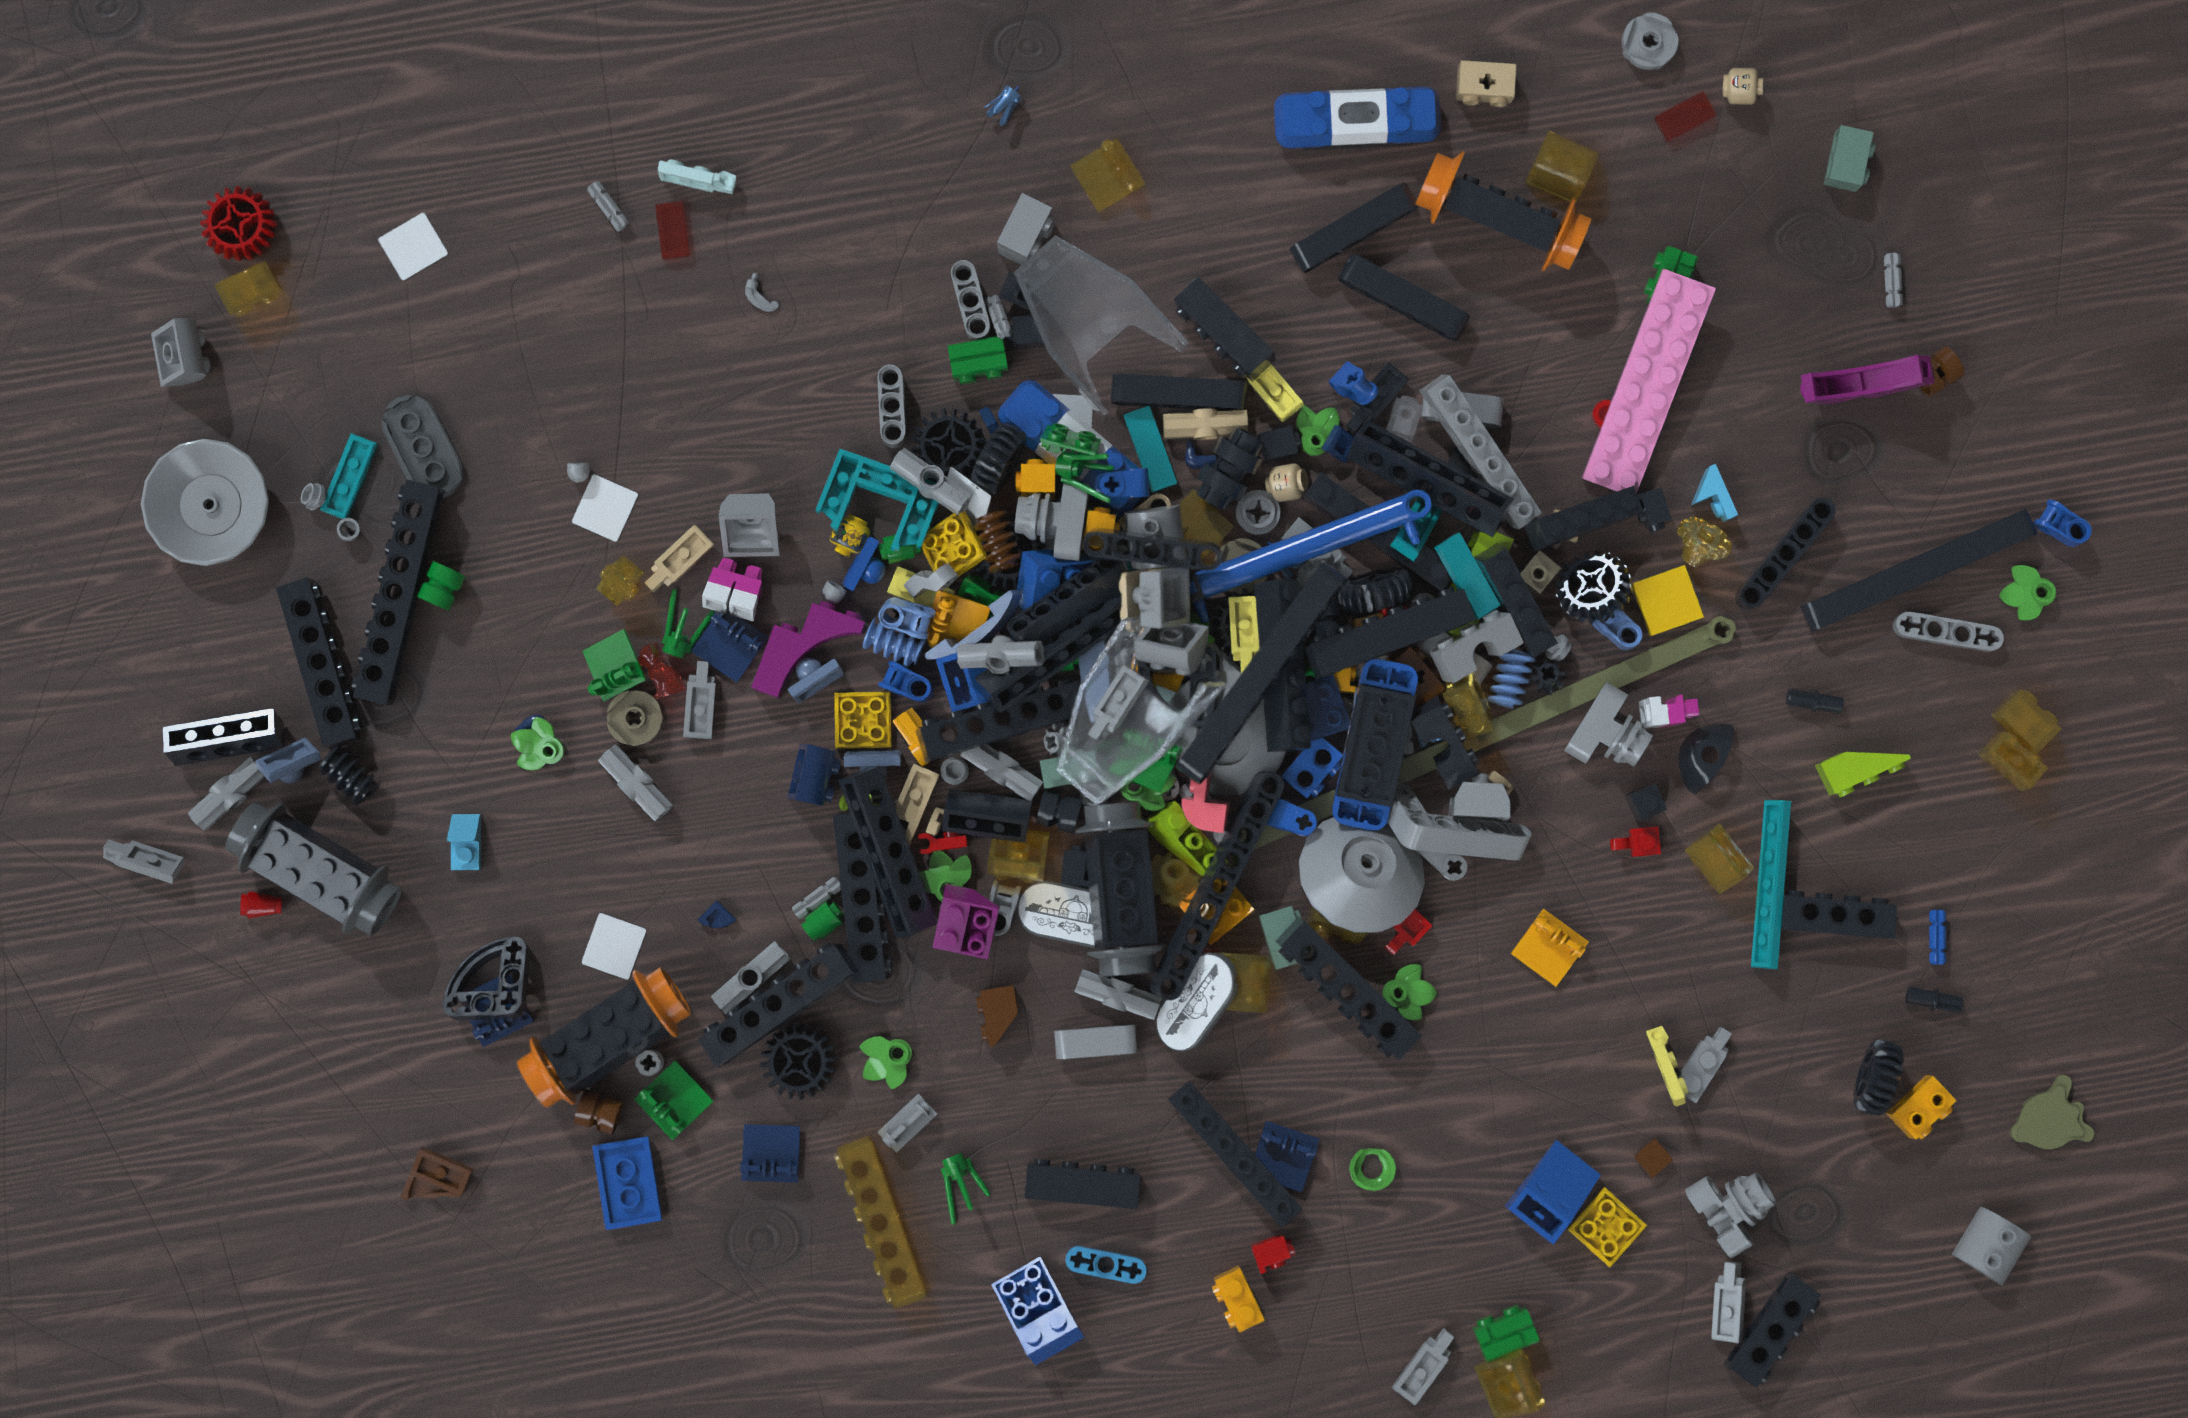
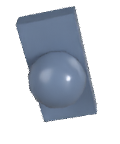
(813, 677)
(870, 759)
(288, 762)

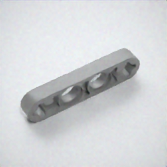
(1948, 628)

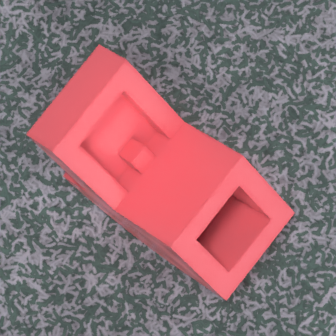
(1203, 812)

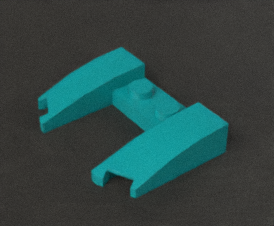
(855, 470)

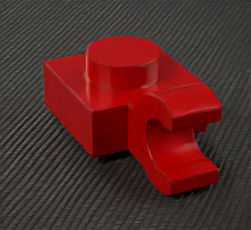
(950, 841)
(1640, 842)
(1410, 930)

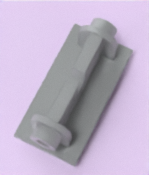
(907, 1123)

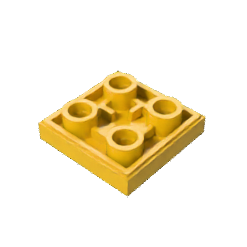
(953, 543)
(1667, 600)
(862, 720)
(1606, 1227)

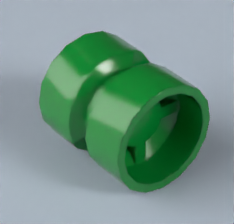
(441, 585)

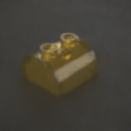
(1562, 167)
(1019, 859)
(1252, 981)
(1510, 1385)

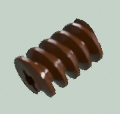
(997, 541)

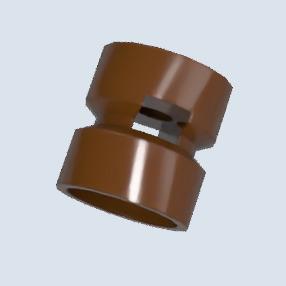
(1946, 369)
(598, 1111)

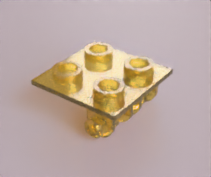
(1107, 174)
(1202, 521)

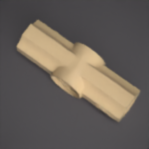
(1203, 424)

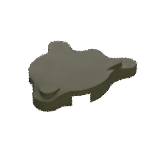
(2049, 1118)

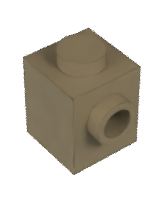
(1539, 573)

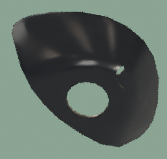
(1693, 769)

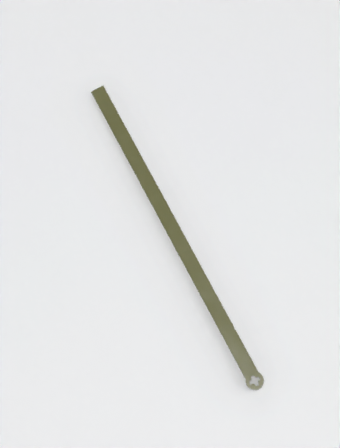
(1540, 710)

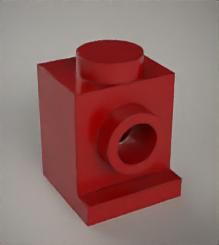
(1272, 1252)

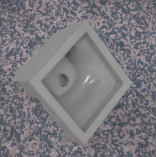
(748, 526)
(1163, 597)
(1480, 800)

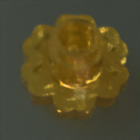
(1702, 541)
(1173, 880)

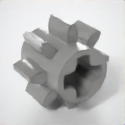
(1055, 738)

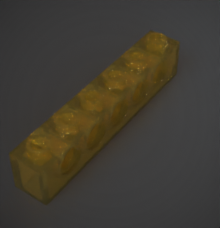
(895, 1293)

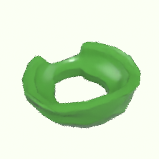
(1380, 1182)

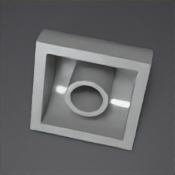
(179, 353)
(1156, 521)
(1173, 647)
(1991, 1245)

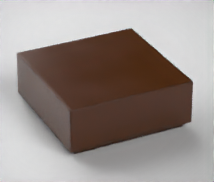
(1652, 1158)

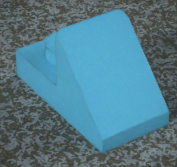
(1714, 487)
(465, 841)

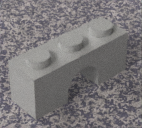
(1455, 655)

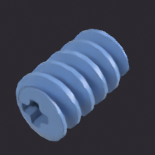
(893, 643)
(1510, 679)

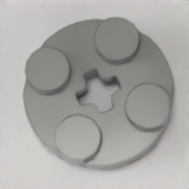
(1664, 35)

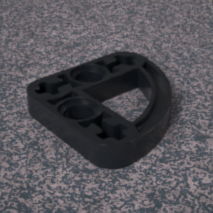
(1195, 678)
(499, 998)

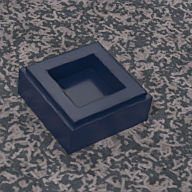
(1338, 443)

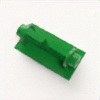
(977, 590)

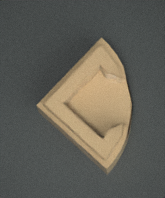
(1496, 778)
(935, 822)

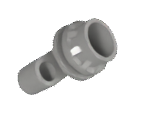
(1063, 519)
(1624, 739)
(1746, 1200)

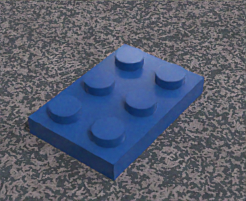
(627, 1183)

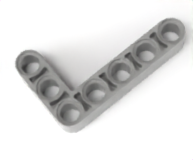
(1453, 834)

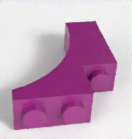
(1867, 381)
(789, 647)

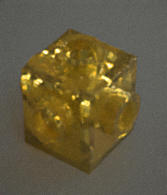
(620, 580)

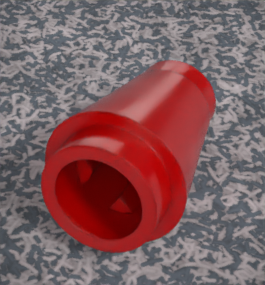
(259, 904)

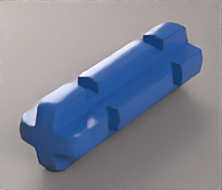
(1937, 937)

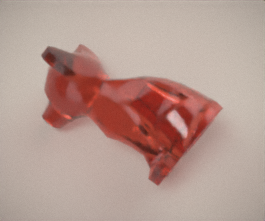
(664, 676)

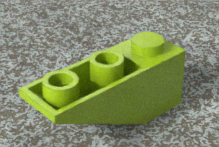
(1850, 768)
(1181, 837)

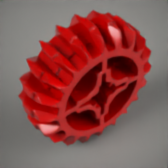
(229, 202)

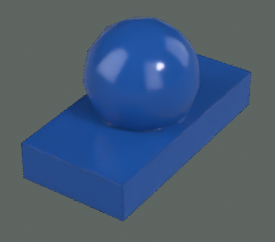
(865, 566)

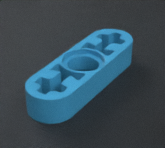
(1125, 1275)

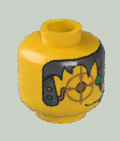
(850, 536)

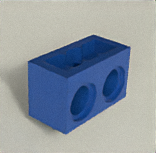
(1307, 762)

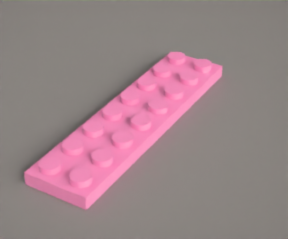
(1648, 382)

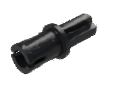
(1814, 701)
(1934, 1000)

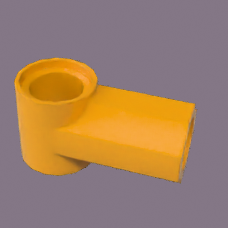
(907, 724)

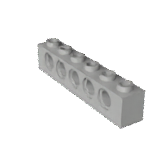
(1478, 447)

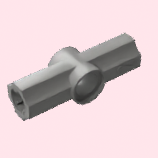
(917, 471)
(1000, 654)
(1004, 771)
(635, 783)
(226, 794)
(736, 989)
(1118, 994)

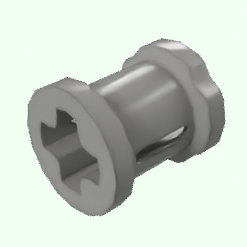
(642, 1067)

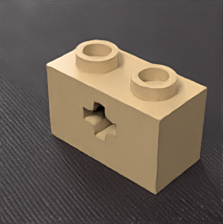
(1498, 76)

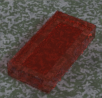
(1685, 116)
(672, 230)

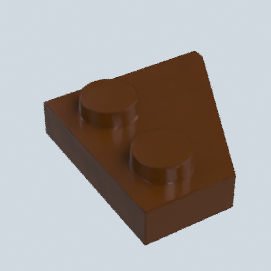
(436, 1176)

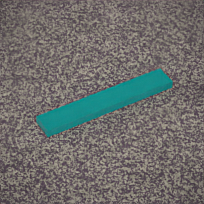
(1771, 884)

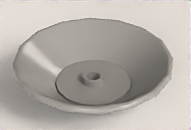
(178, 495)
(1244, 756)
(1351, 893)

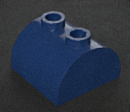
(813, 774)

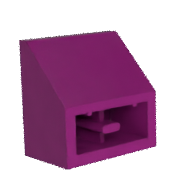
(965, 922)

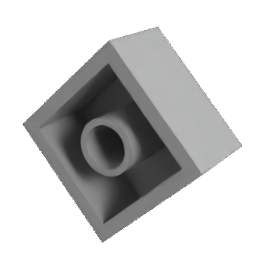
(1025, 229)

